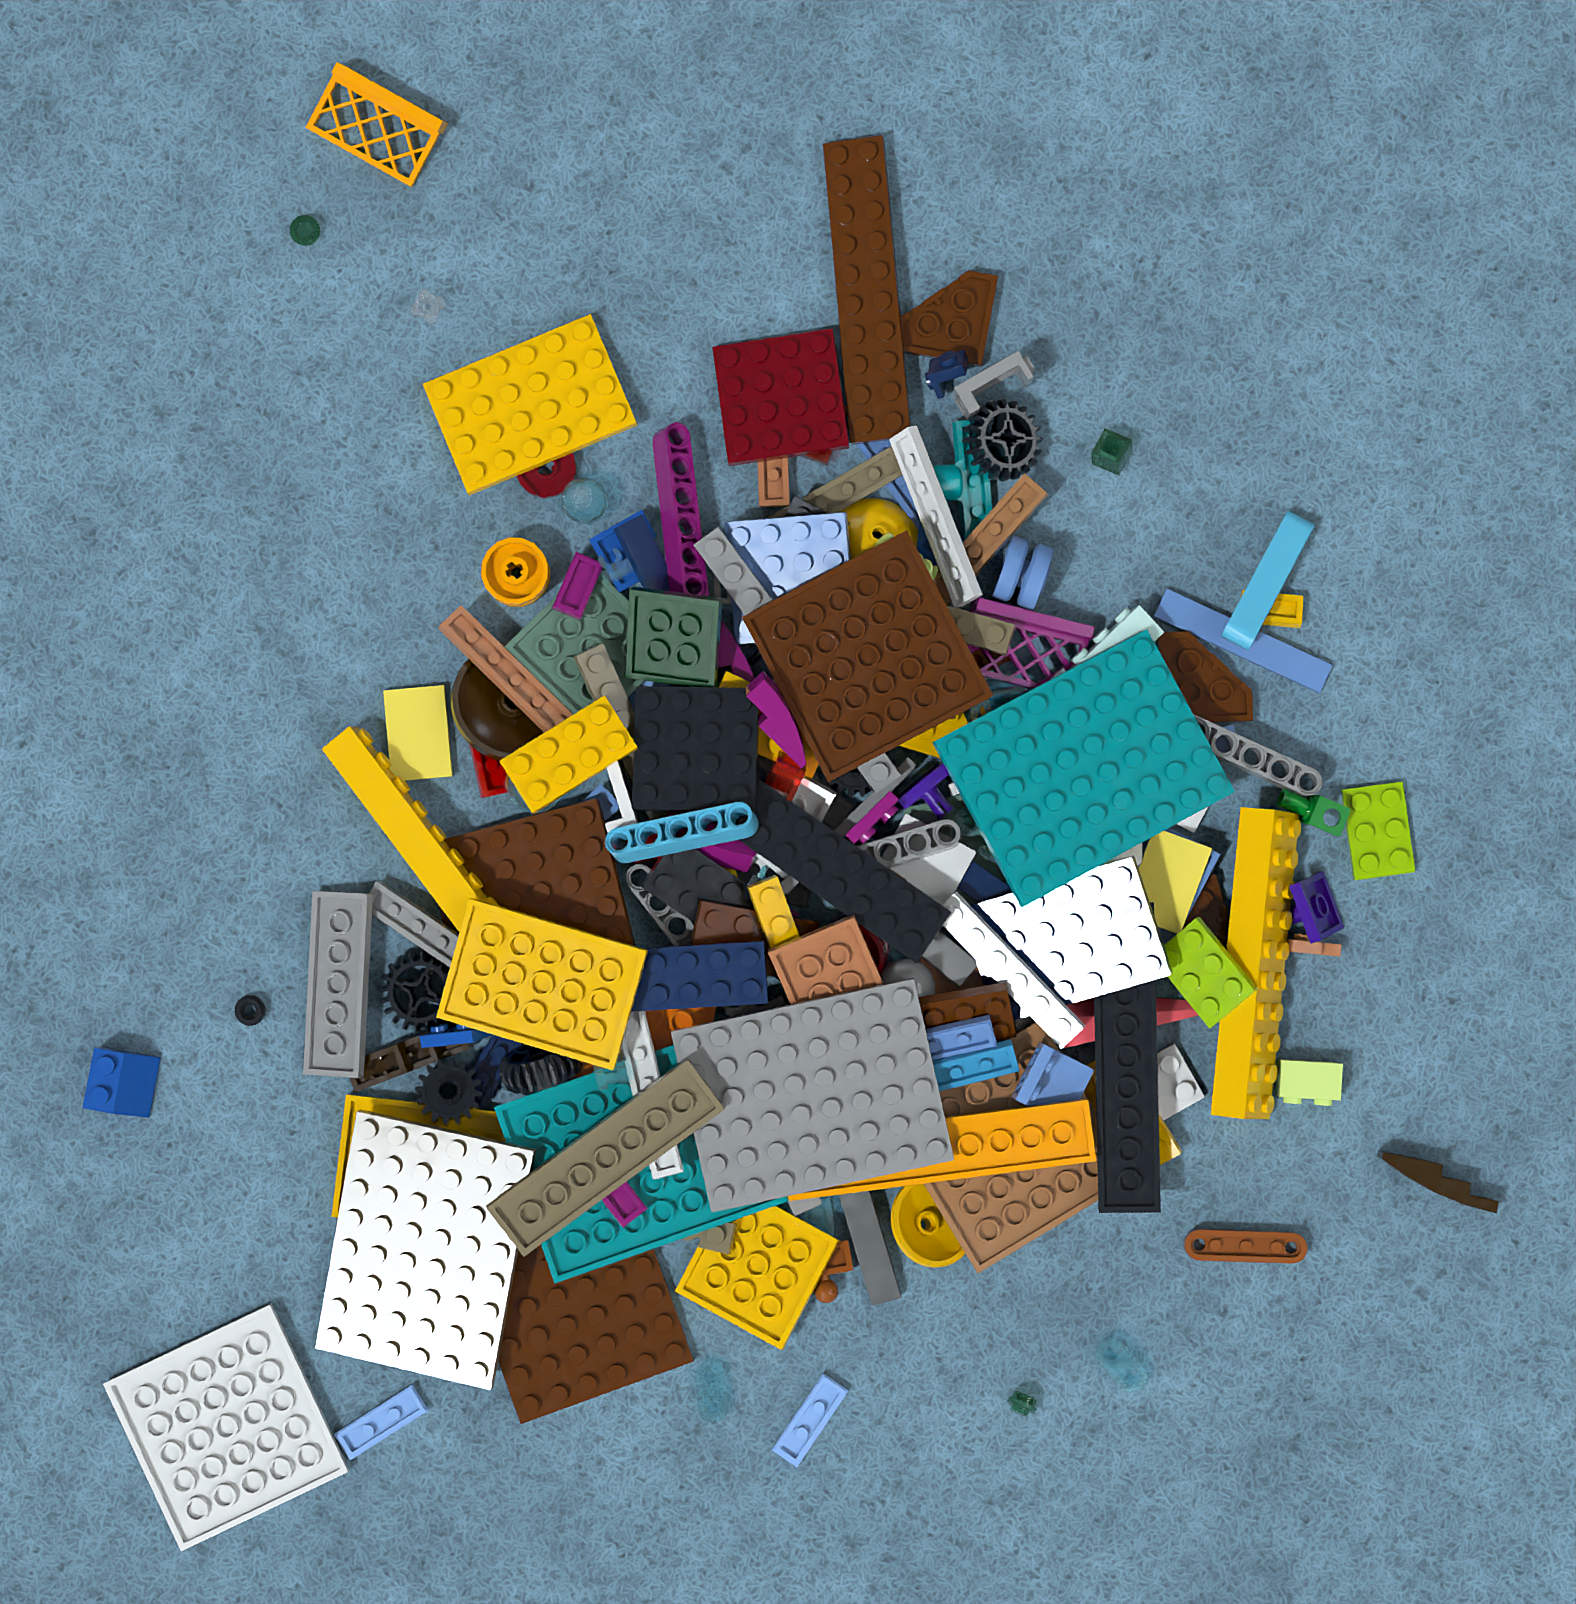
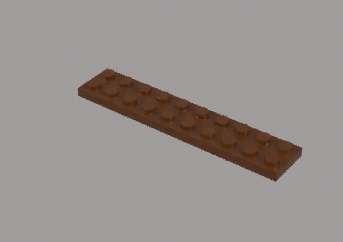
(867, 289)

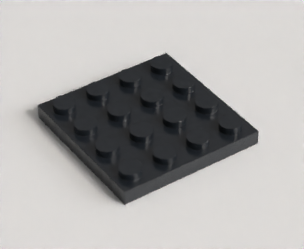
(694, 748)

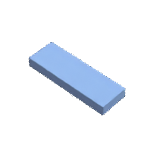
(810, 1419)
(381, 1422)

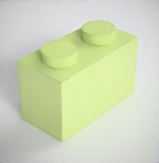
(1309, 1080)

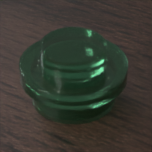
(304, 230)
(1022, 1404)

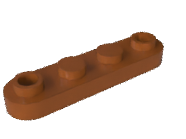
(1245, 1246)

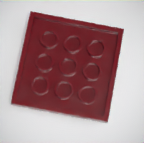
(780, 397)

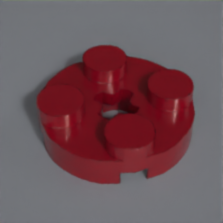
(550, 485)

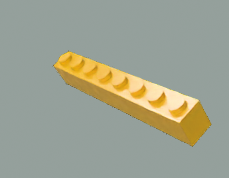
(405, 822)

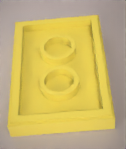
(418, 732)
(1171, 877)

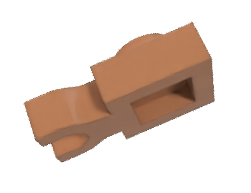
(1302, 945)

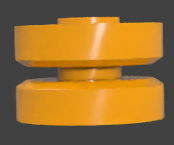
(513, 554)

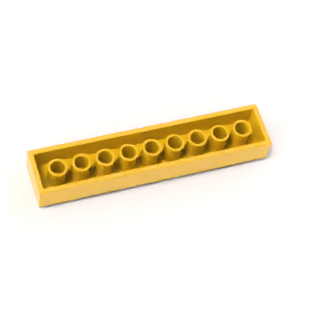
(1260, 947)

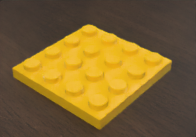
(765, 1277)

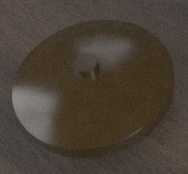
(487, 715)

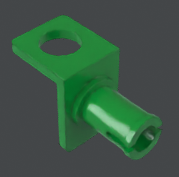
(1312, 810)

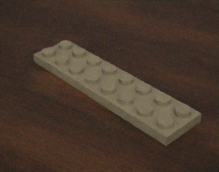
(605, 1157)

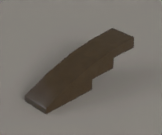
(402, 1059)
(1429, 1176)

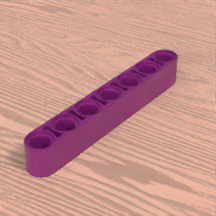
(674, 513)

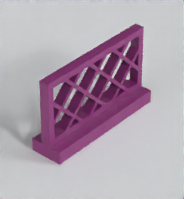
(1034, 623)

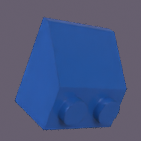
(121, 1082)

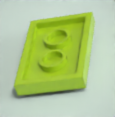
(1378, 831)
(1206, 973)

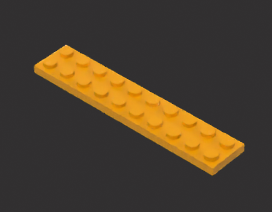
(996, 1145)

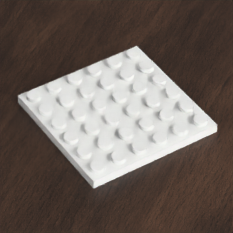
(226, 1427)

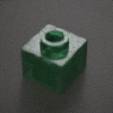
(1111, 444)

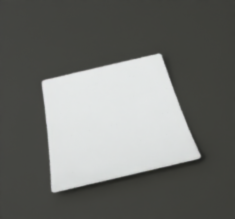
(936, 874)

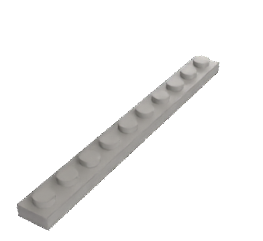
(751, 595)

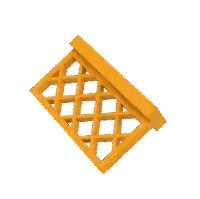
(387, 100)

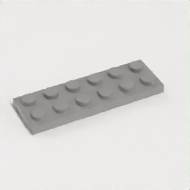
(338, 984)

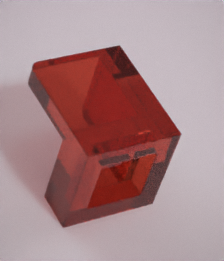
(785, 775)

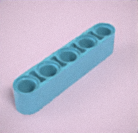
(1268, 580)
(668, 827)

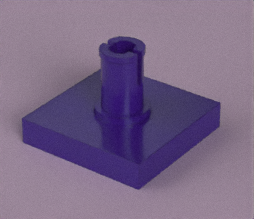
(926, 789)
(1315, 907)

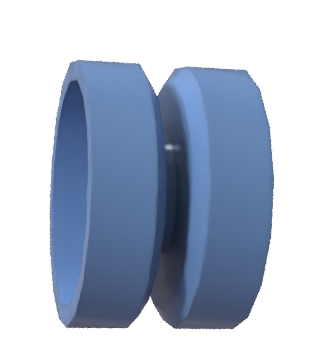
(1023, 573)

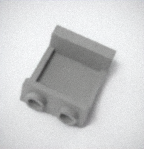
(1011, 365)

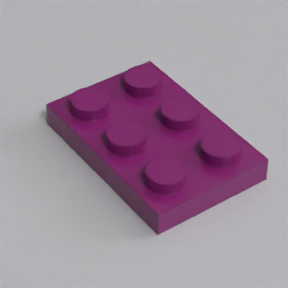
(882, 811)

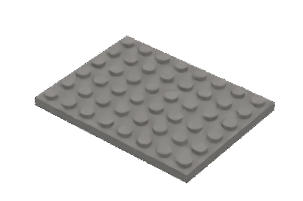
(816, 1095)

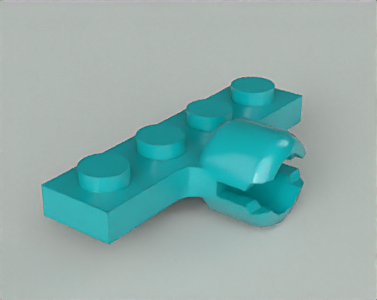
(963, 483)

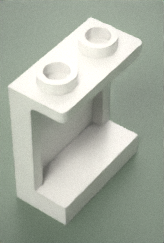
(623, 798)

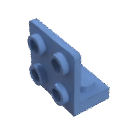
(1051, 1078)

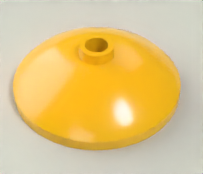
(875, 515)
(930, 1246)

